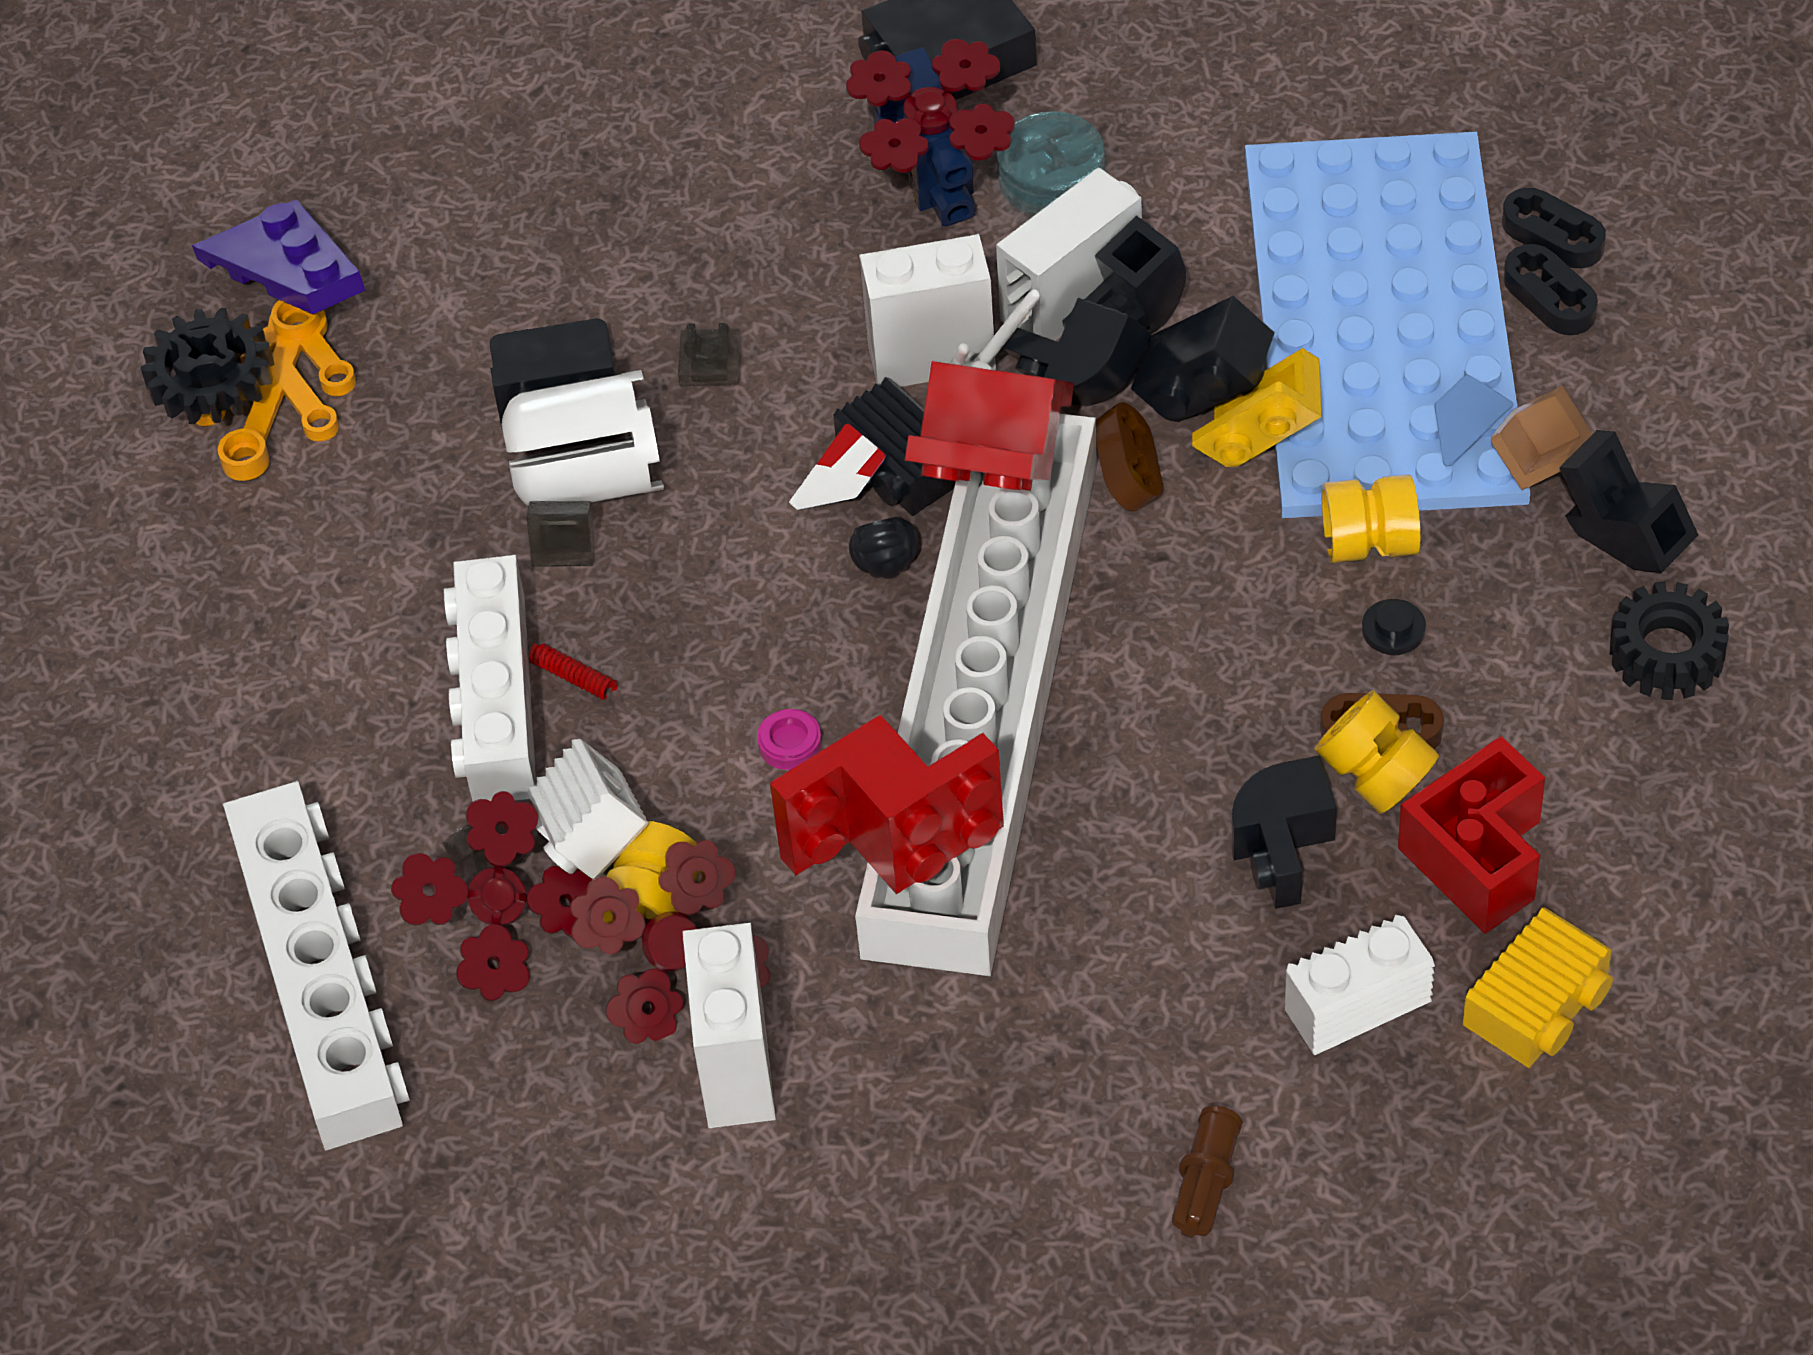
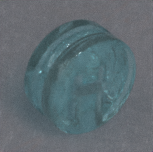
(1047, 159)

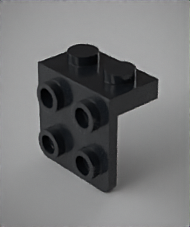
(548, 358)

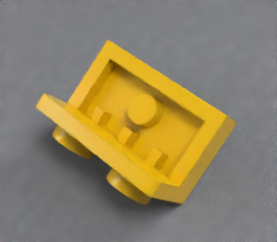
(1274, 410)

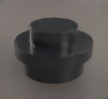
(1393, 626)

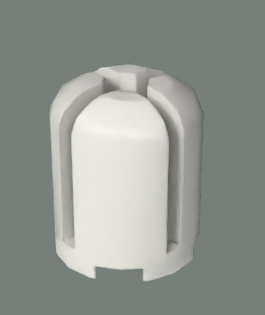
(574, 415)

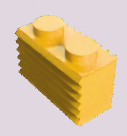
(1538, 988)

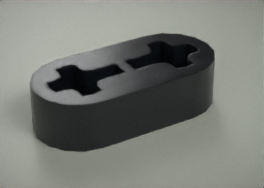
(1554, 226)
(1544, 294)

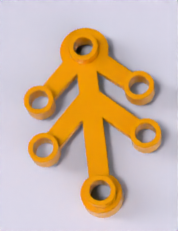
(287, 344)

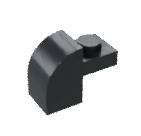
(1140, 275)
(1094, 352)
(1626, 518)
(1276, 813)

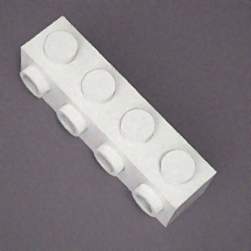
(493, 678)

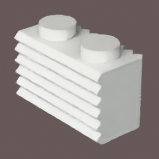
(585, 811)
(1358, 984)

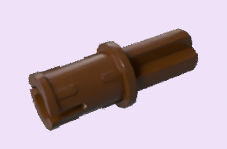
(1206, 1171)

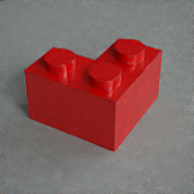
(1470, 829)

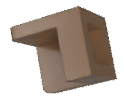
(1540, 437)

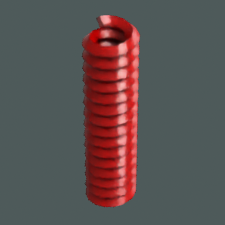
(571, 670)

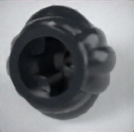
(884, 547)

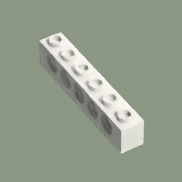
(346, 1103)

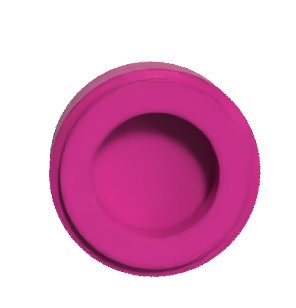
(788, 738)

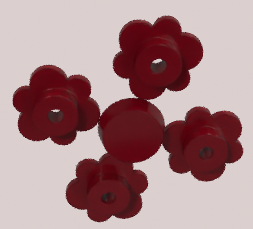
(930, 108)
(493, 895)
(661, 937)

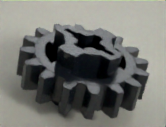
(207, 365)

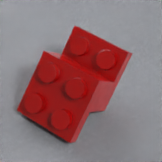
(989, 425)
(888, 804)

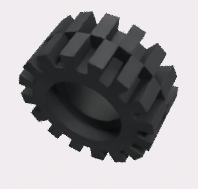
(1665, 669)

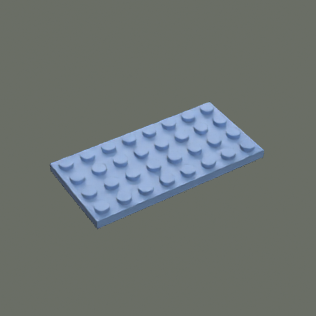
(1392, 280)

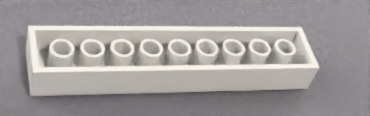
(990, 671)

